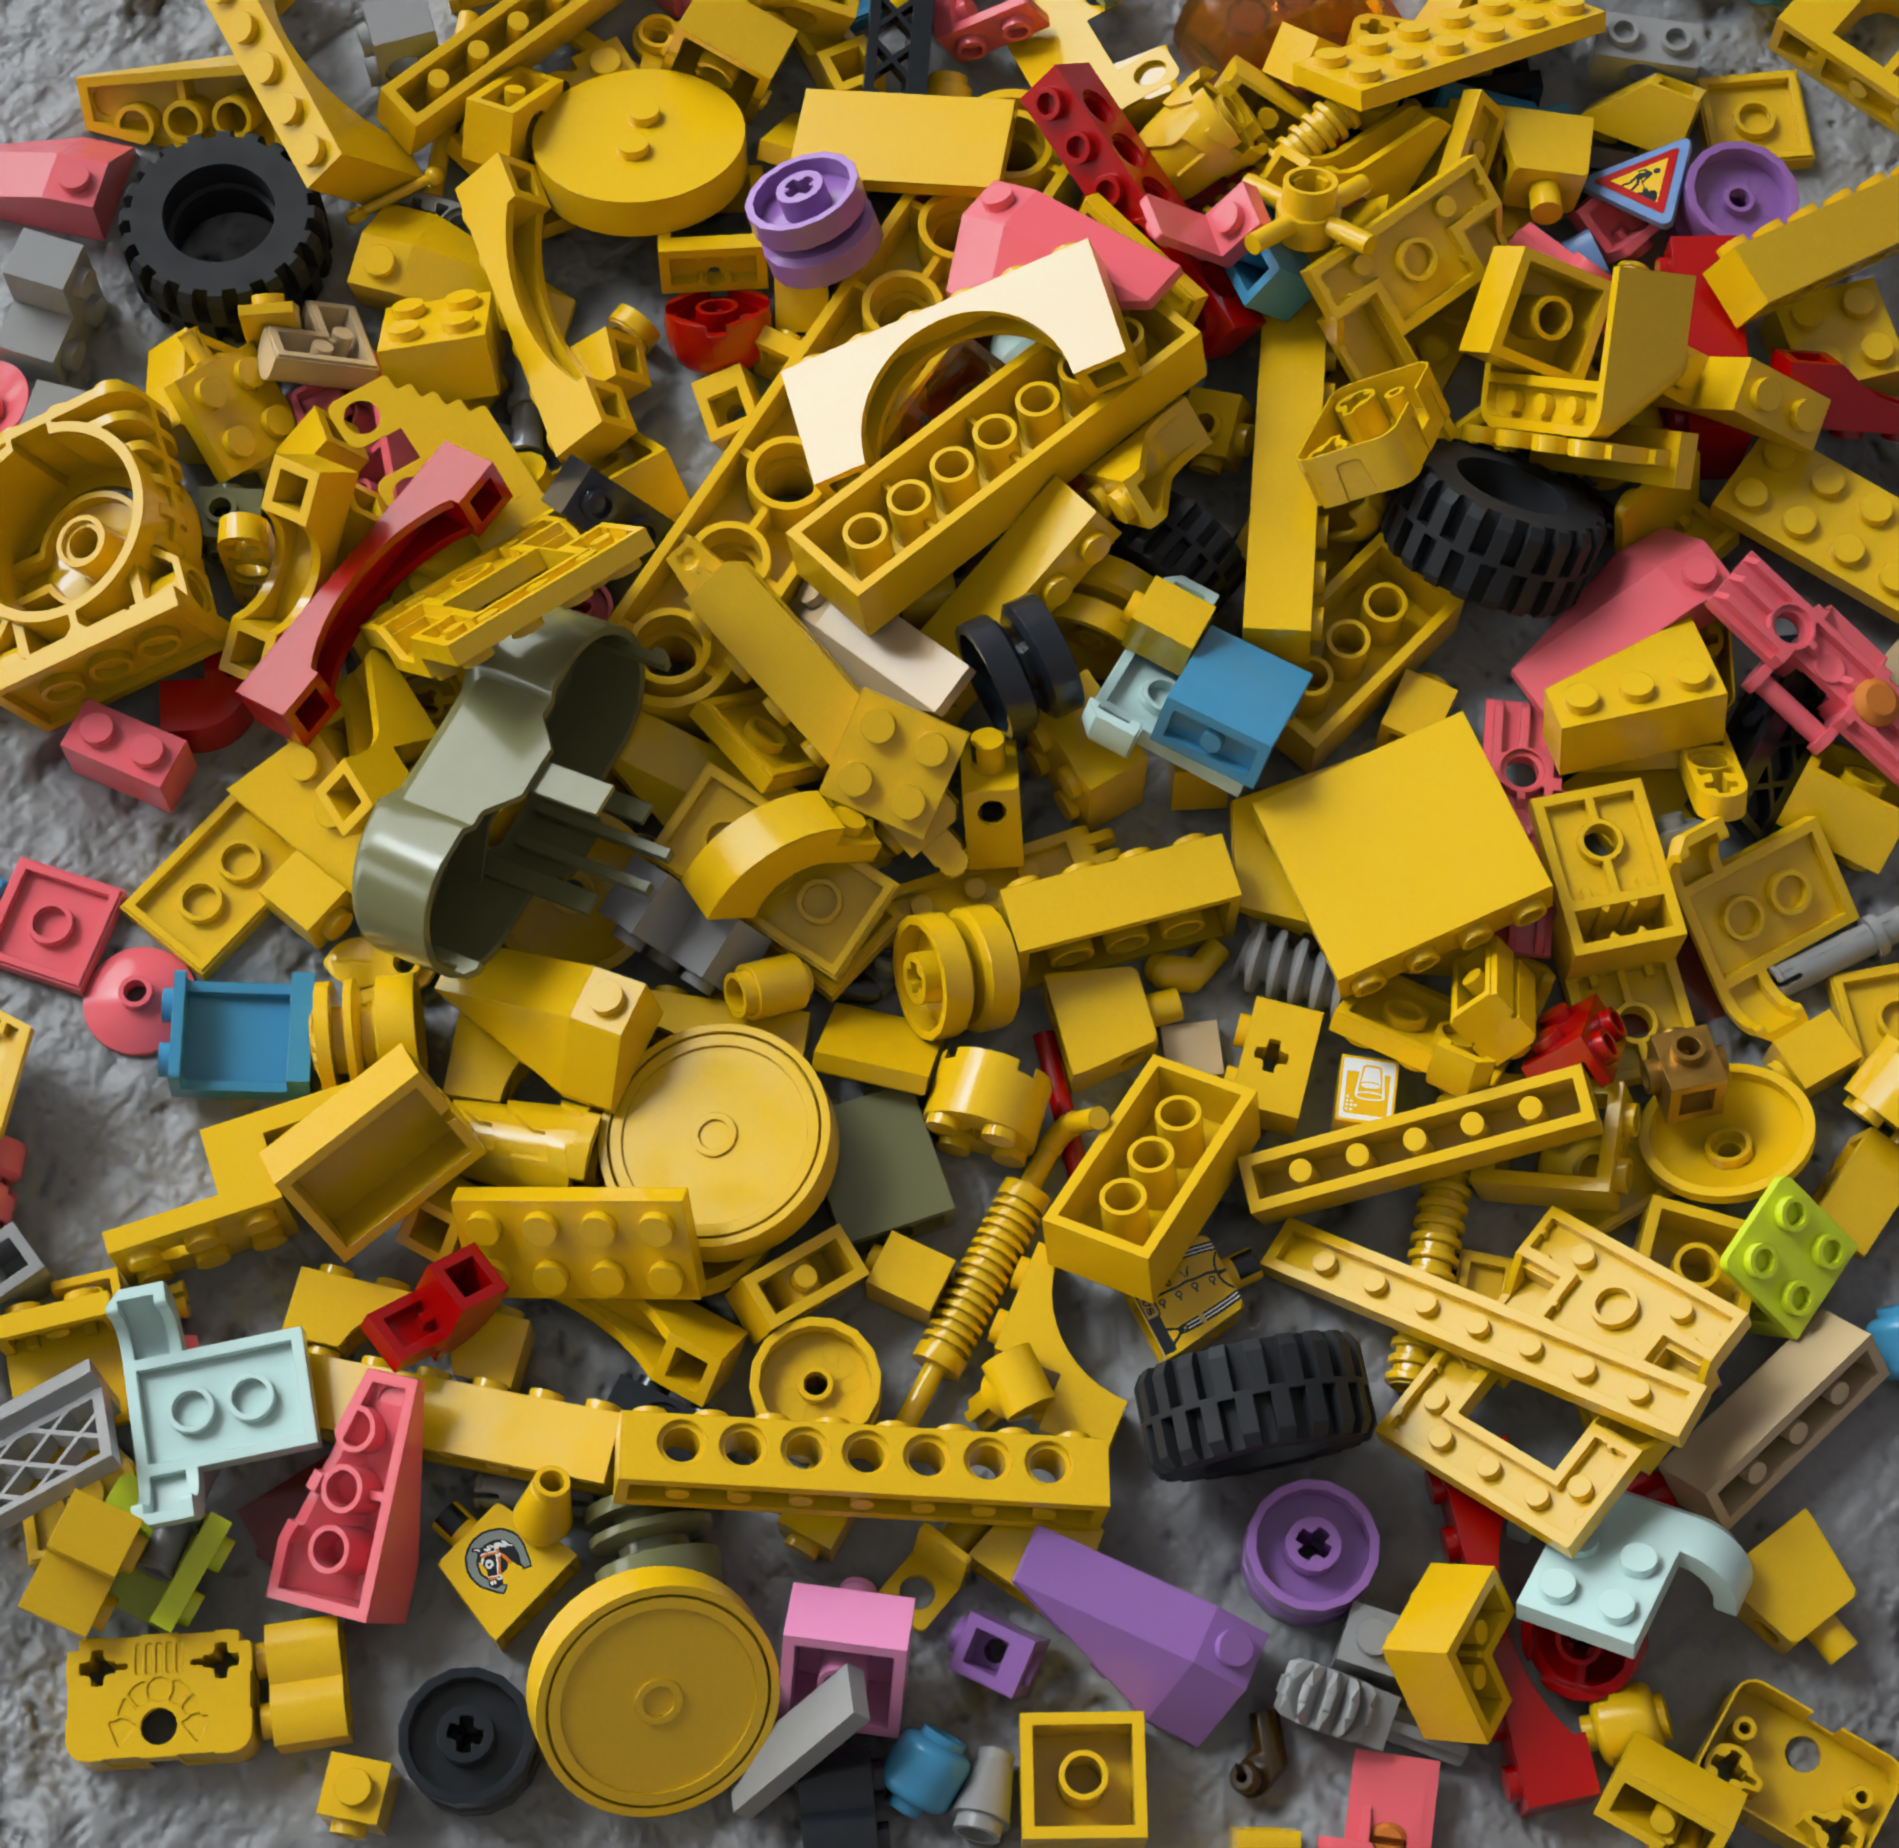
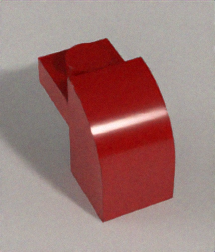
(205, 709)
(441, 1313)

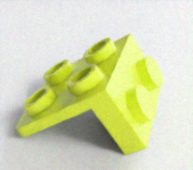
(1786, 1259)
(177, 1601)

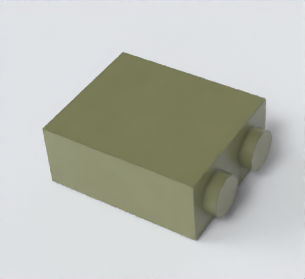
(886, 1171)

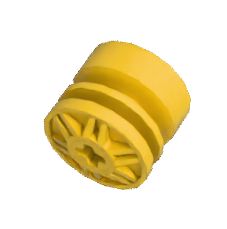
(360, 1033)

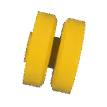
(1094, 611)
(956, 971)
(819, 1354)

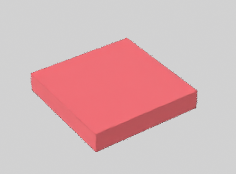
(56, 925)

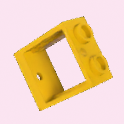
(740, 257)
(1598, 1193)

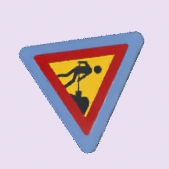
(1646, 184)

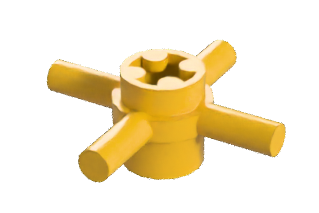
(1310, 212)

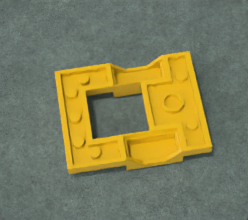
(1424, 259)
(447, 621)
(1603, 1293)

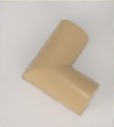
(325, 353)

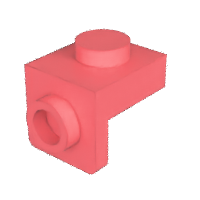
(1614, 231)

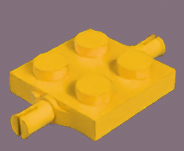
(230, 409)

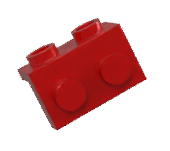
(1577, 1035)

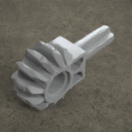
(1355, 1711)

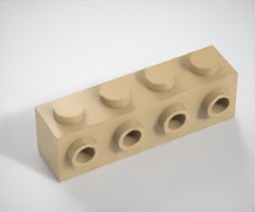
(1774, 1419)

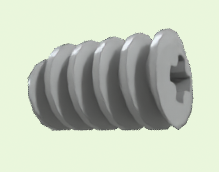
(1286, 970)

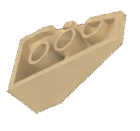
(891, 661)

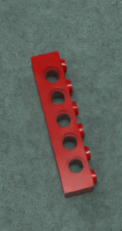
(1112, 160)

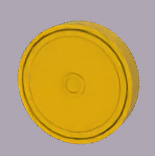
(641, 152)
(733, 1123)
(652, 1691)

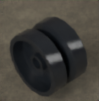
(1020, 666)
(443, 1716)

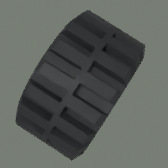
(1187, 545)

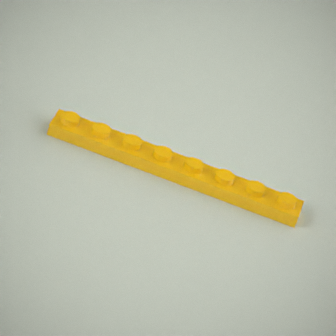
(1487, 1332)

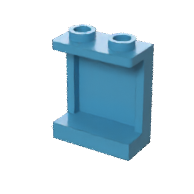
(1230, 706)
(238, 1038)

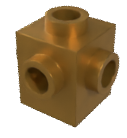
(1686, 1073)

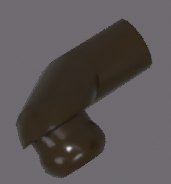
(1265, 1761)

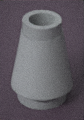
(985, 1798)

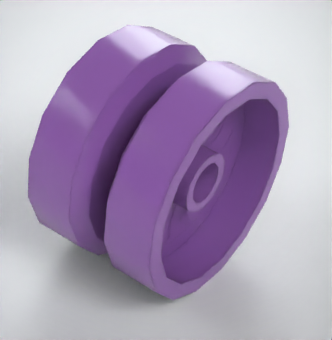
(1734, 192)
(814, 220)
(1316, 1518)

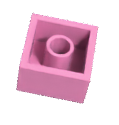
(854, 1627)

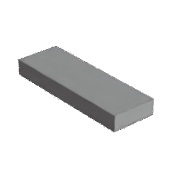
(803, 1740)

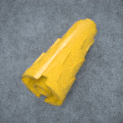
(1201, 135)
(535, 1144)

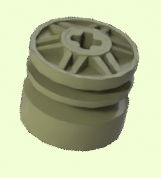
(650, 1538)

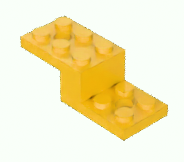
(1615, 912)
(242, 1215)

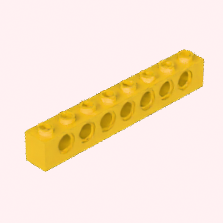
(837, 1489)

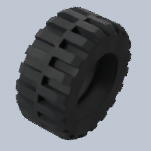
(211, 180)
(1495, 529)
(1255, 1405)

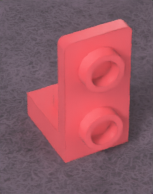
(974, 33)
(1211, 236)

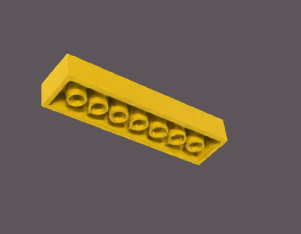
(980, 468)

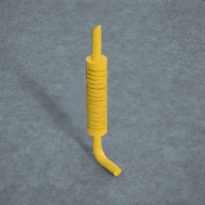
(990, 1264)

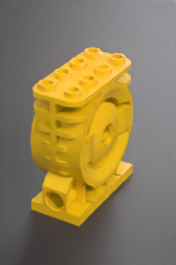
(90, 582)

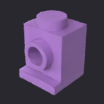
(972, 1657)

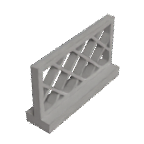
(65, 1411)

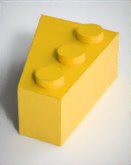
(1637, 703)
(285, 799)

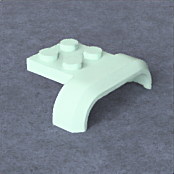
(1132, 702)
(205, 1402)
(1625, 1570)

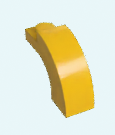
(769, 846)

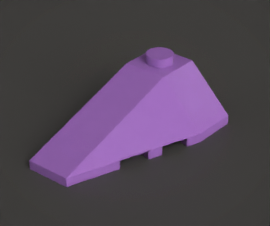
(1148, 1638)

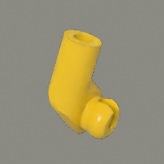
(1183, 972)

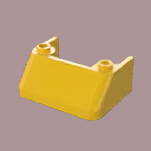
(1639, 363)

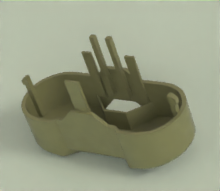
(528, 722)

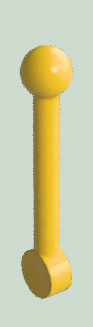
(433, 176)

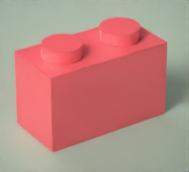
(129, 755)

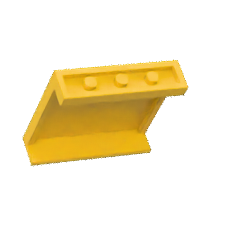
(1405, 855)

